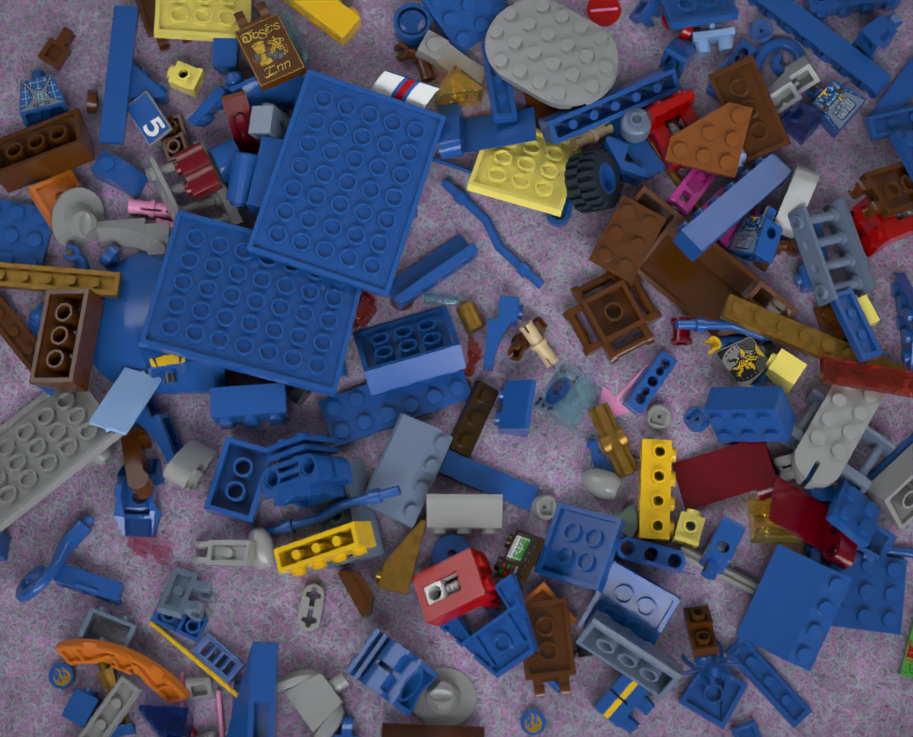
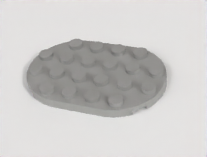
(552, 53)

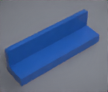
(431, 271)

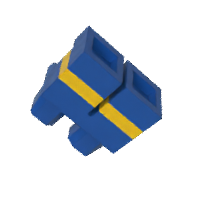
(619, 713)

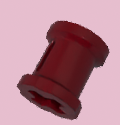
(681, 336)

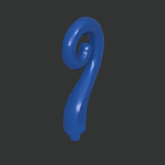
(774, 45)
(41, 576)

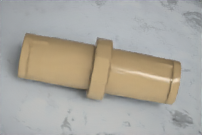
(591, 136)
(538, 343)

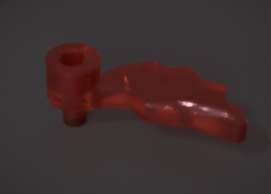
(473, 355)

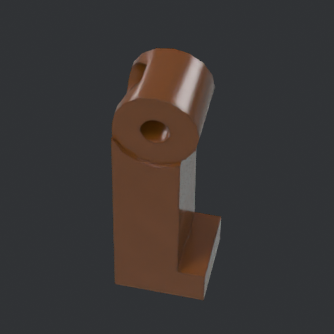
(136, 462)

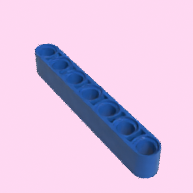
(825, 44)

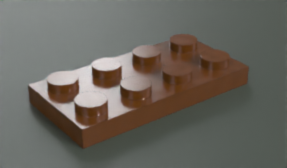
(745, 86)

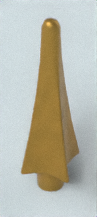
(109, 678)

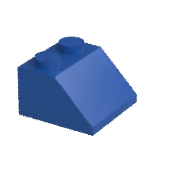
(516, 407)

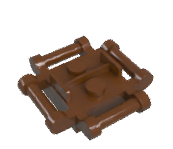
(612, 315)

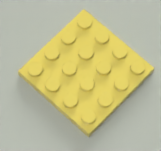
(198, 18)
(524, 174)

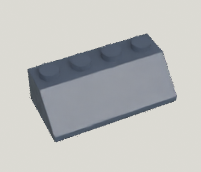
(412, 463)
(357, 513)
(630, 654)

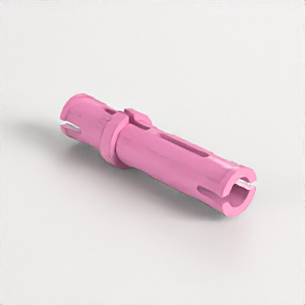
(150, 208)

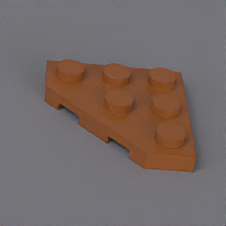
(712, 142)

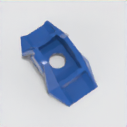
(138, 518)

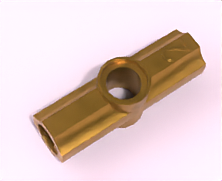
(613, 440)

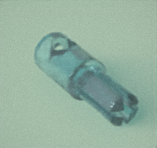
(435, 299)

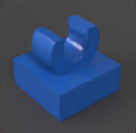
(644, 11)

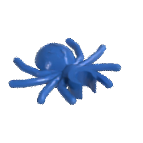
(711, 667)

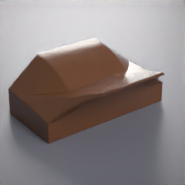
(358, 592)

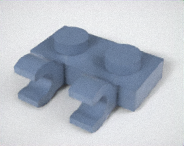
(178, 592)

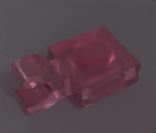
(142, 548)

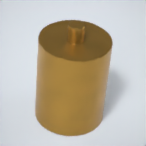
(470, 317)

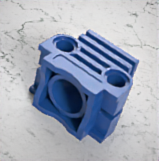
(305, 471)
(391, 671)

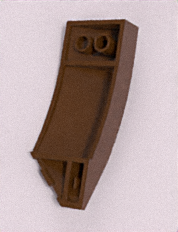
(704, 284)

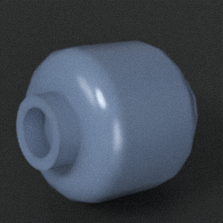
(635, 125)

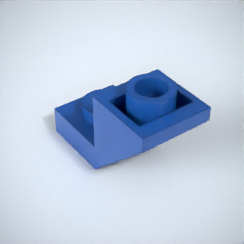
(629, 171)

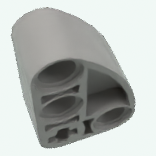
(796, 195)
(190, 465)

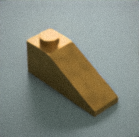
(401, 564)

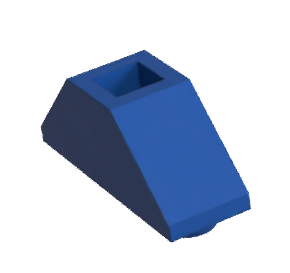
(141, 82)

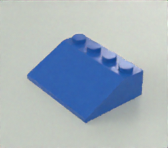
(409, 350)
(793, 607)

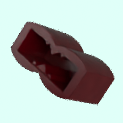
(197, 171)

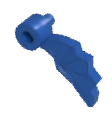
(598, 459)

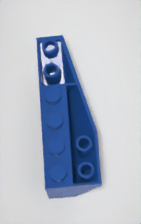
(257, 698)

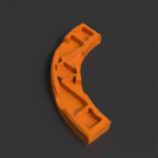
(126, 660)

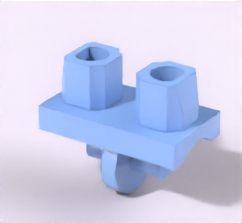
(713, 34)

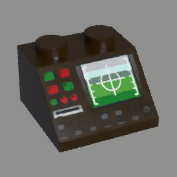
(520, 556)

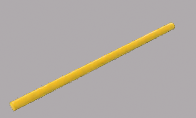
(194, 659)

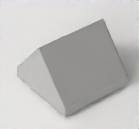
(199, 686)

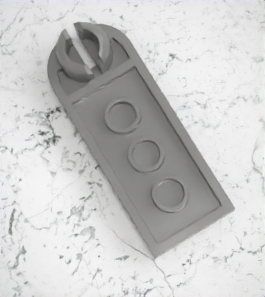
(833, 434)

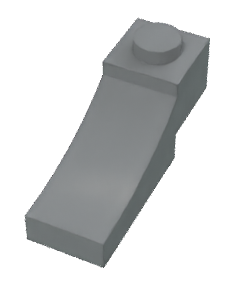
(444, 56)
(794, 81)
(135, 234)

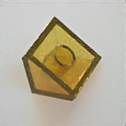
(459, 87)

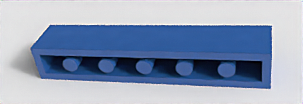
(614, 104)
(730, 208)

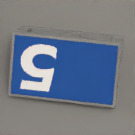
(149, 119)

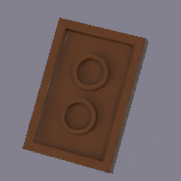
(627, 239)

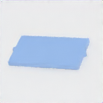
(125, 401)

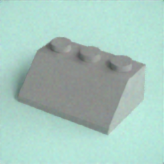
(894, 490)
(464, 513)

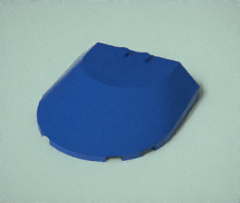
(125, 318)

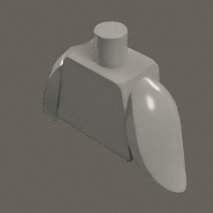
(316, 699)

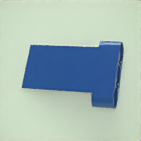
(480, 133)
(659, 559)

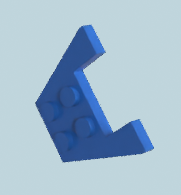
(505, 639)

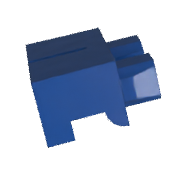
(877, 34)

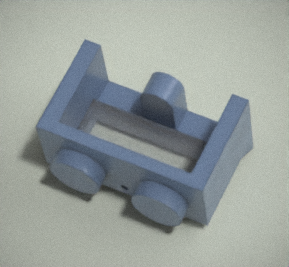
(103, 626)

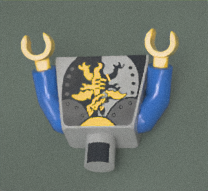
(741, 359)

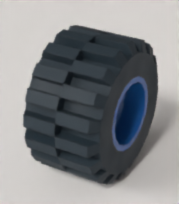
(592, 181)

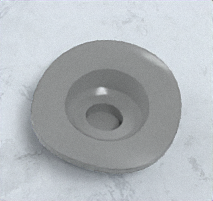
(76, 217)
(447, 699)

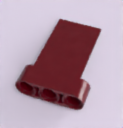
(726, 474)
(807, 520)

